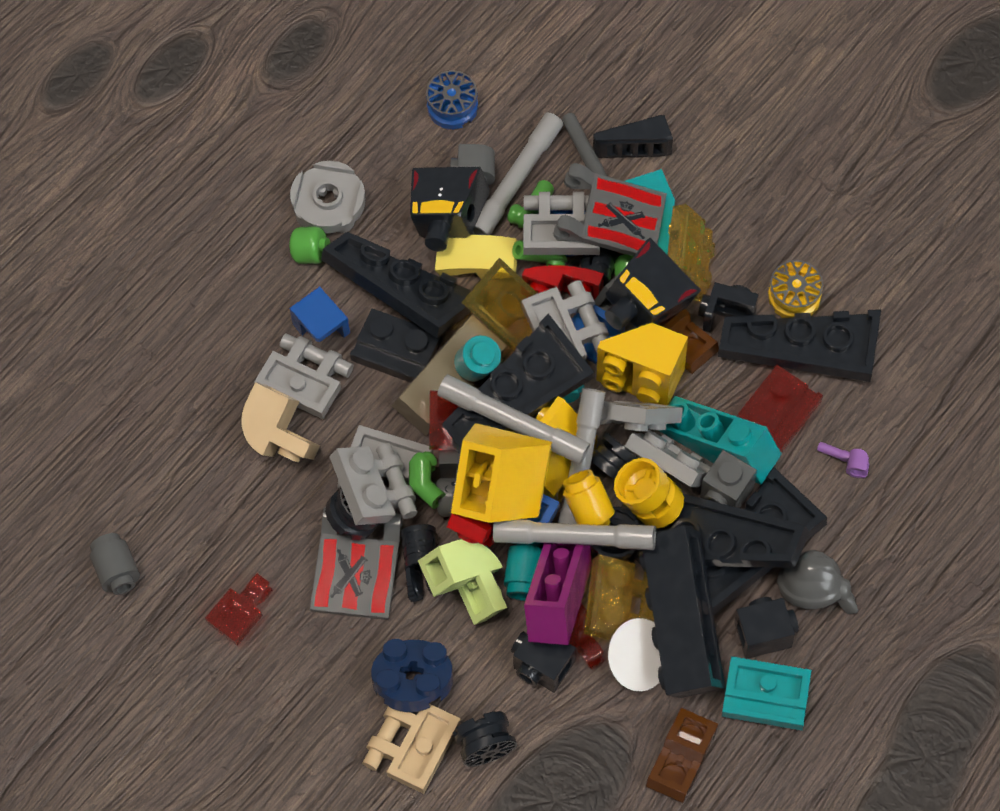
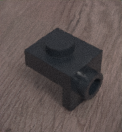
(727, 302)

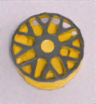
(795, 289)

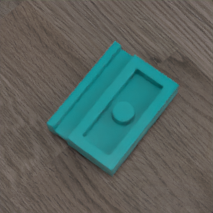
(766, 693)

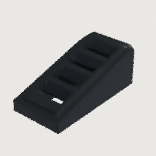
(637, 139)

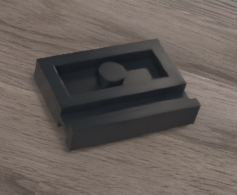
(394, 346)

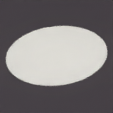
(634, 656)

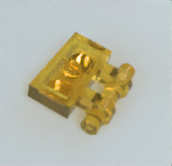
(691, 246)
(611, 596)

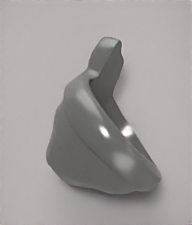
(816, 583)

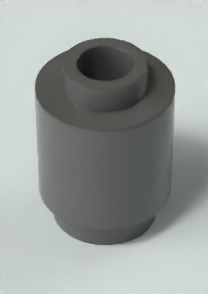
(114, 564)

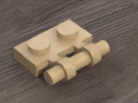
(421, 749)

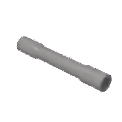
(537, 144)
(474, 400)
(587, 424)
(620, 536)

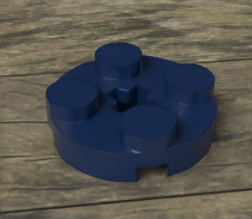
(406, 656)

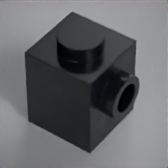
(765, 626)
(542, 662)

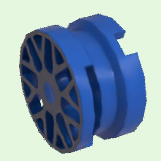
(442, 97)

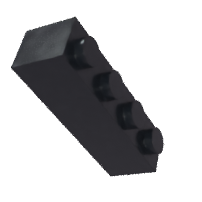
(682, 614)

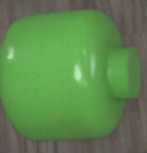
(307, 244)

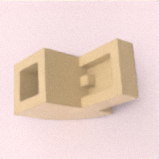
(266, 424)

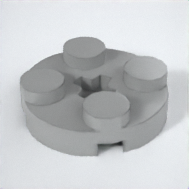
(333, 216)

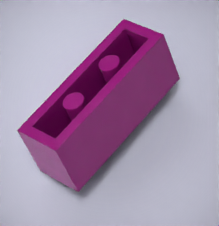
(557, 592)

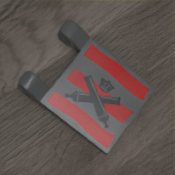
(616, 214)
(356, 574)

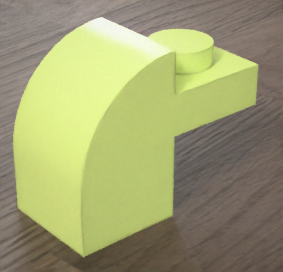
(469, 570)

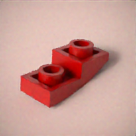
(560, 276)
(472, 530)

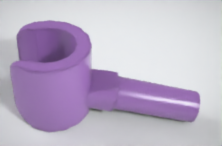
(856, 458)

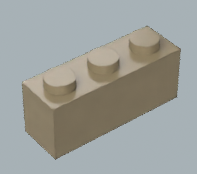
(414, 400)

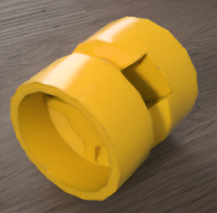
(648, 492)

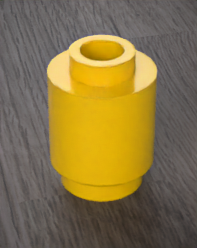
(588, 499)

